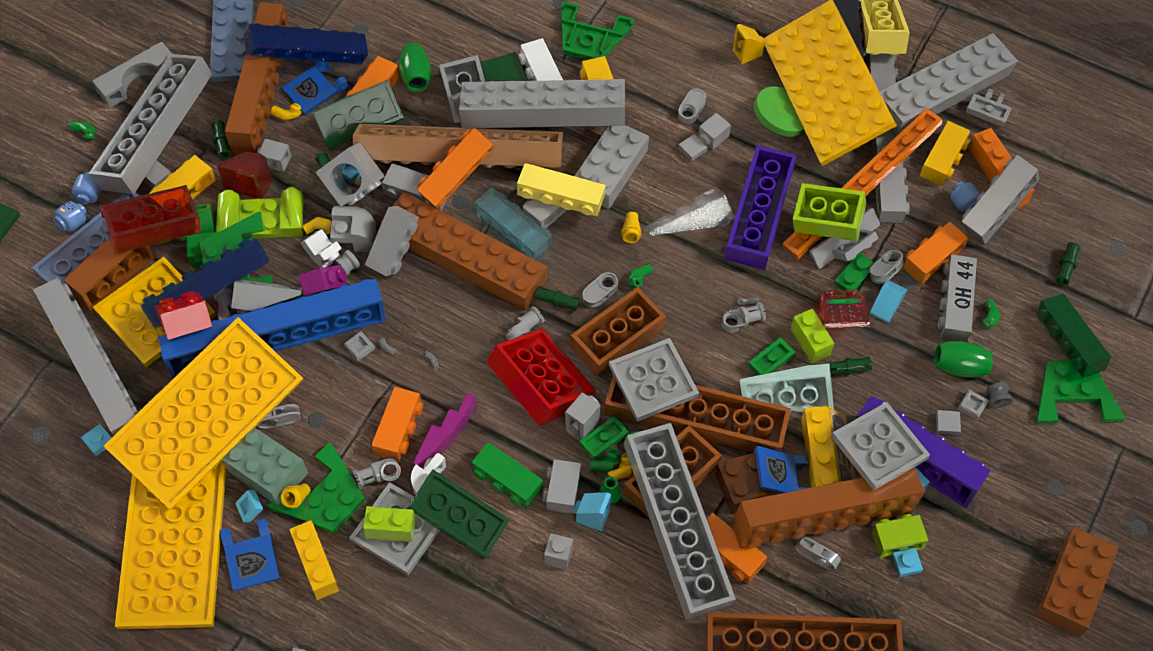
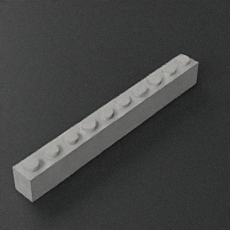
(891, 191)

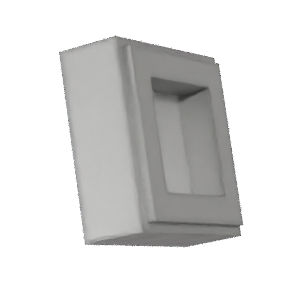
(692, 147)
(359, 346)
(973, 404)
(948, 422)

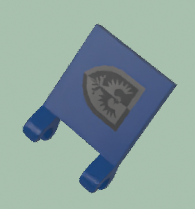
(313, 88)
(778, 470)
(251, 560)

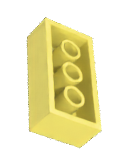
(884, 27)

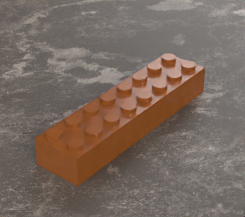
(255, 90)
(473, 254)
(715, 417)
(824, 509)
(800, 633)

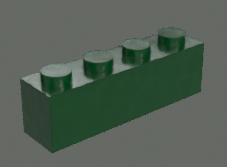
(1073, 335)

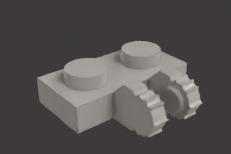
(988, 109)

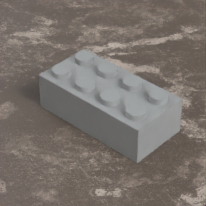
(614, 160)
(1000, 199)

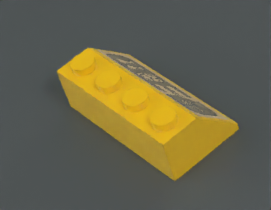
(826, 459)

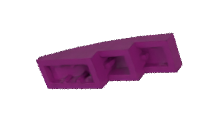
(441, 438)

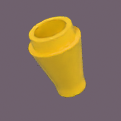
(631, 229)
(294, 495)

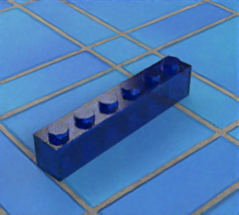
(305, 44)
(212, 277)

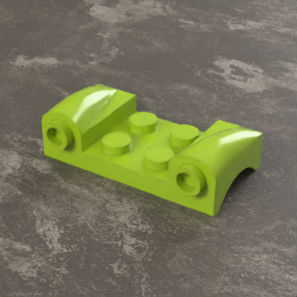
(280, 215)

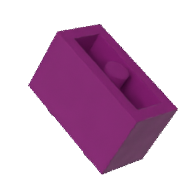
(322, 280)

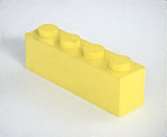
(560, 190)

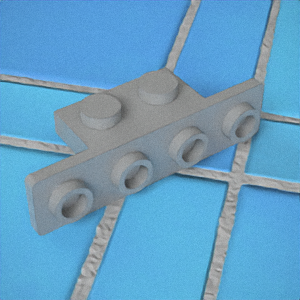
(847, 249)

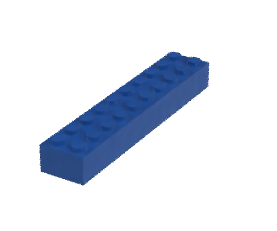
(288, 323)

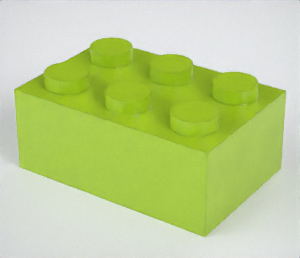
(829, 212)

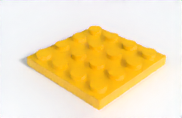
(127, 319)

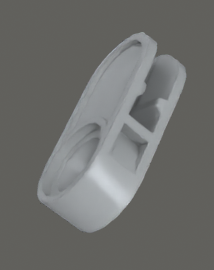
(694, 103)
(884, 270)
(596, 293)
(281, 416)
(817, 553)

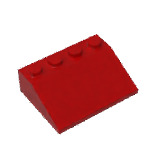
(539, 375)

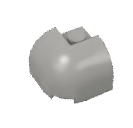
(353, 226)

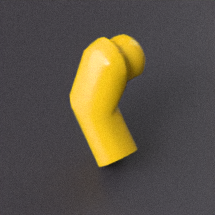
(293, 112)
(318, 223)
(624, 469)

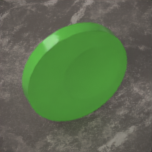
(777, 112)

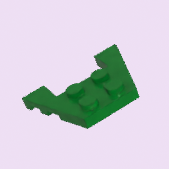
(590, 41)
(230, 239)
(1066, 385)
(331, 500)

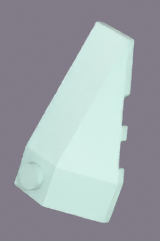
(792, 388)

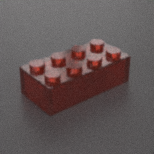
(150, 219)

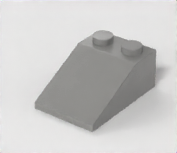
(452, 77)
(254, 295)

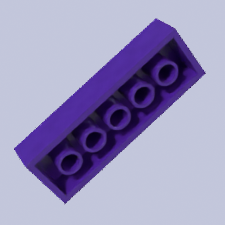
(760, 207)
(947, 467)

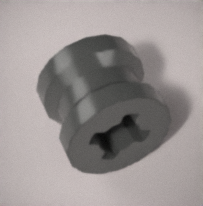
(999, 395)

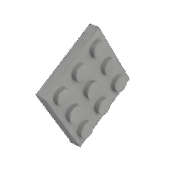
(653, 379)
(880, 446)
(397, 553)

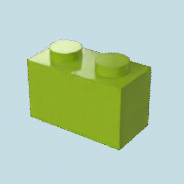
(812, 336)
(389, 524)
(899, 535)

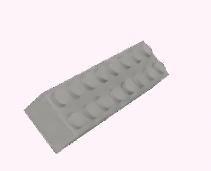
(948, 81)
(542, 103)
(151, 124)
(87, 354)
(679, 521)

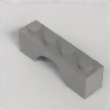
(114, 84)

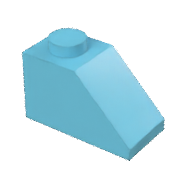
(593, 510)

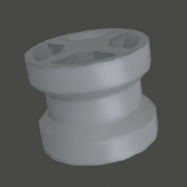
(348, 262)

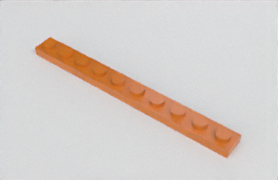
(876, 170)

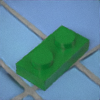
(854, 273)
(771, 358)
(603, 438)

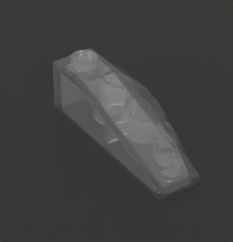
(706, 211)

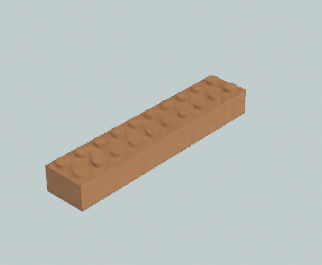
(432, 143)

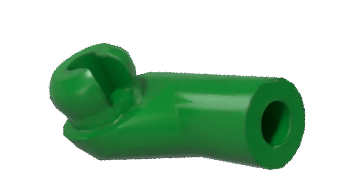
(87, 128)
(637, 275)
(993, 314)
(607, 463)

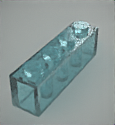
(513, 224)

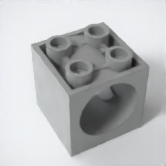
(333, 179)

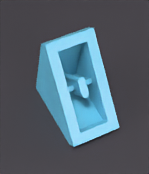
(888, 301)

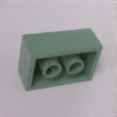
(264, 465)

